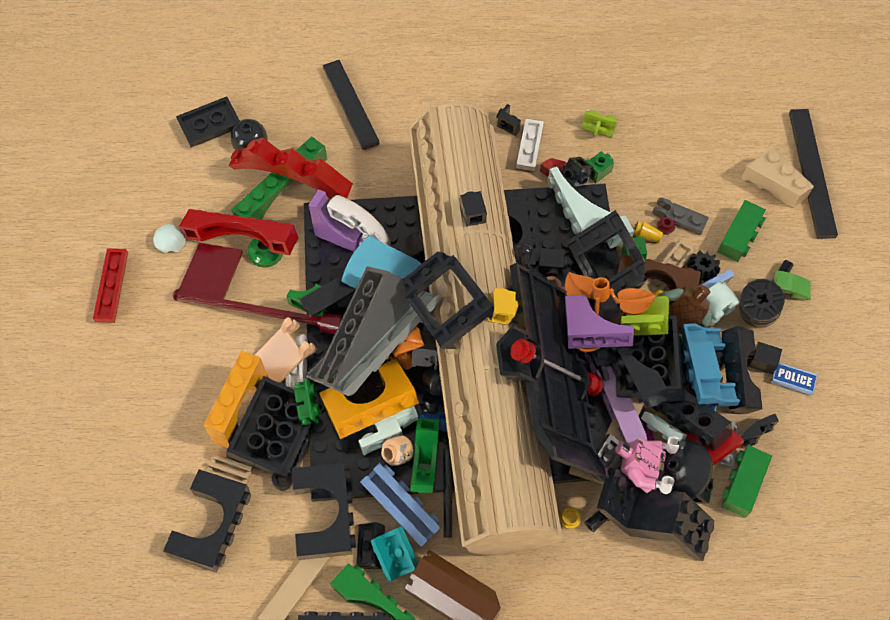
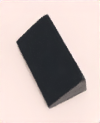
(365, 554)

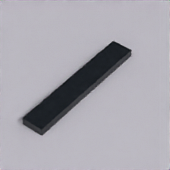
(351, 105)

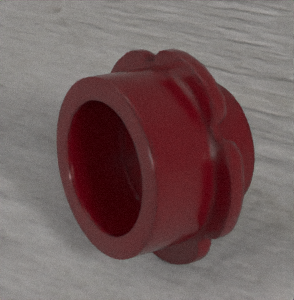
(666, 229)

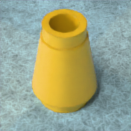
(645, 230)

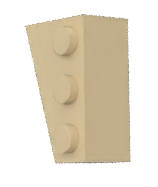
(778, 177)

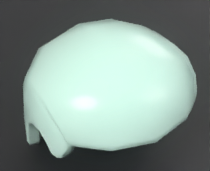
(169, 238)

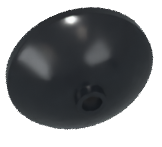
(692, 468)

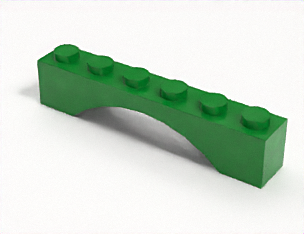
(262, 196)
(357, 589)

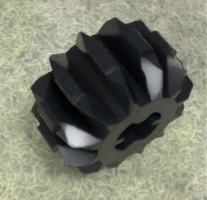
(705, 264)

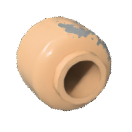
(397, 450)

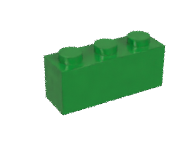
(742, 231)
(745, 481)

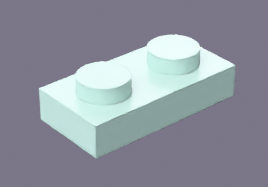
(658, 424)

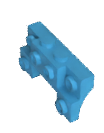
(703, 366)

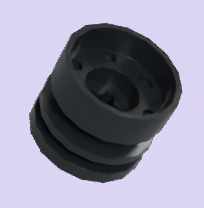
(761, 314)

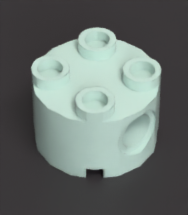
(721, 301)

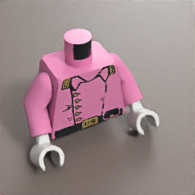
(645, 462)

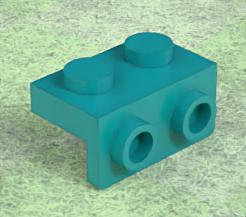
(394, 553)

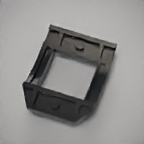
(596, 235)
(464, 319)

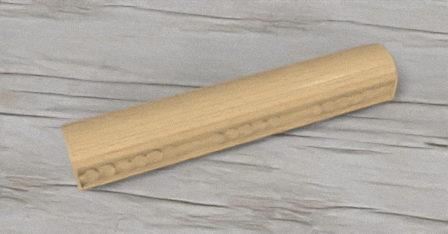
(495, 455)

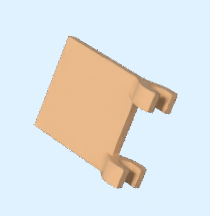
(282, 352)

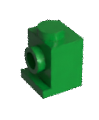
(602, 165)

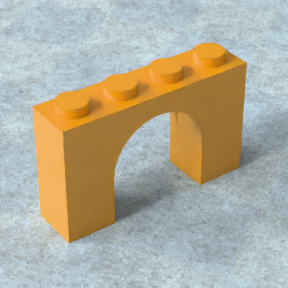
(244, 377)
(352, 417)

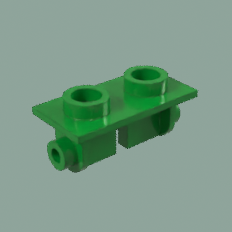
(306, 393)

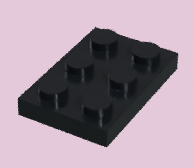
(208, 121)

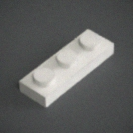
(529, 145)

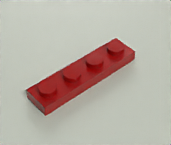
(110, 285)

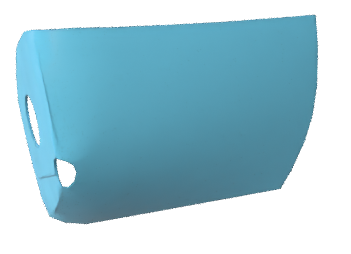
(380, 256)

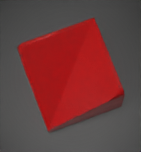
(551, 163)

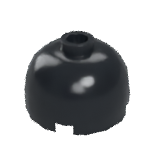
(246, 131)

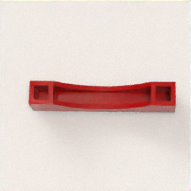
(204, 225)

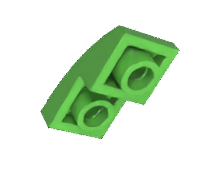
(795, 285)

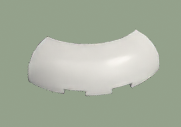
(356, 216)

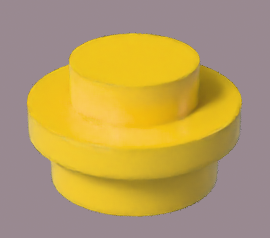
(570, 518)

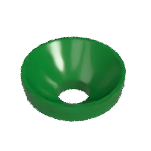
(260, 257)

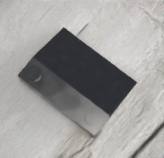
(661, 354)
(269, 430)

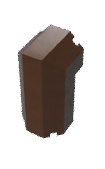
(452, 590)

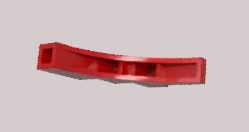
(289, 163)

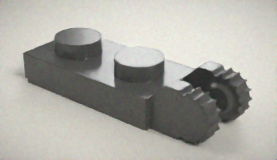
(682, 216)

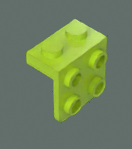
(652, 321)

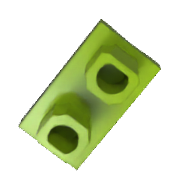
(599, 124)

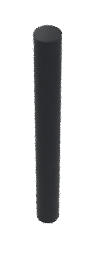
(447, 494)

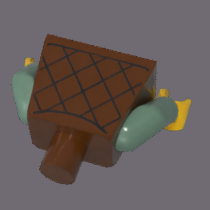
(689, 305)

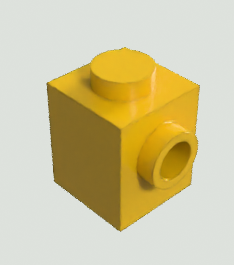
(504, 305)

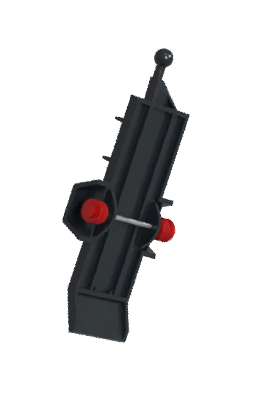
(553, 373)

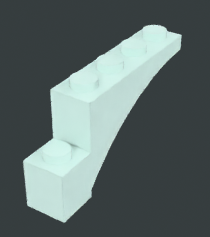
(578, 209)

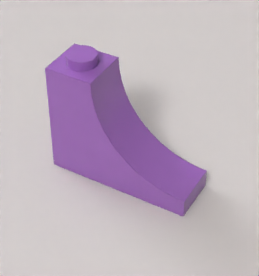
(330, 228)
(589, 330)

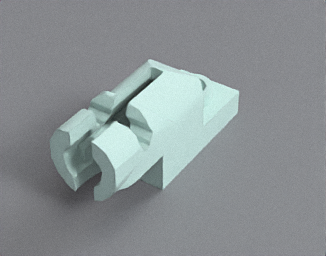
(387, 429)

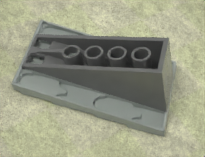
(369, 331)

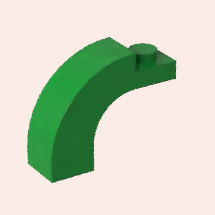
(425, 455)

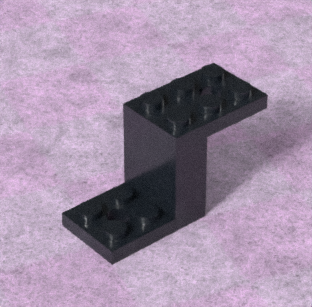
(656, 514)

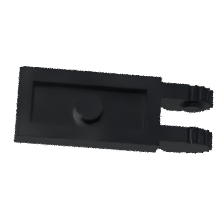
(604, 358)

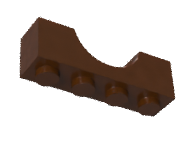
(671, 275)

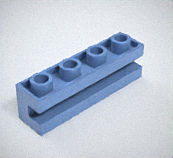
(400, 504)

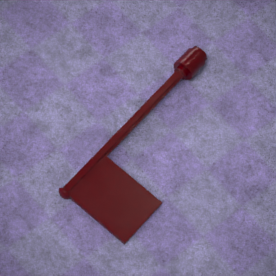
(211, 276)

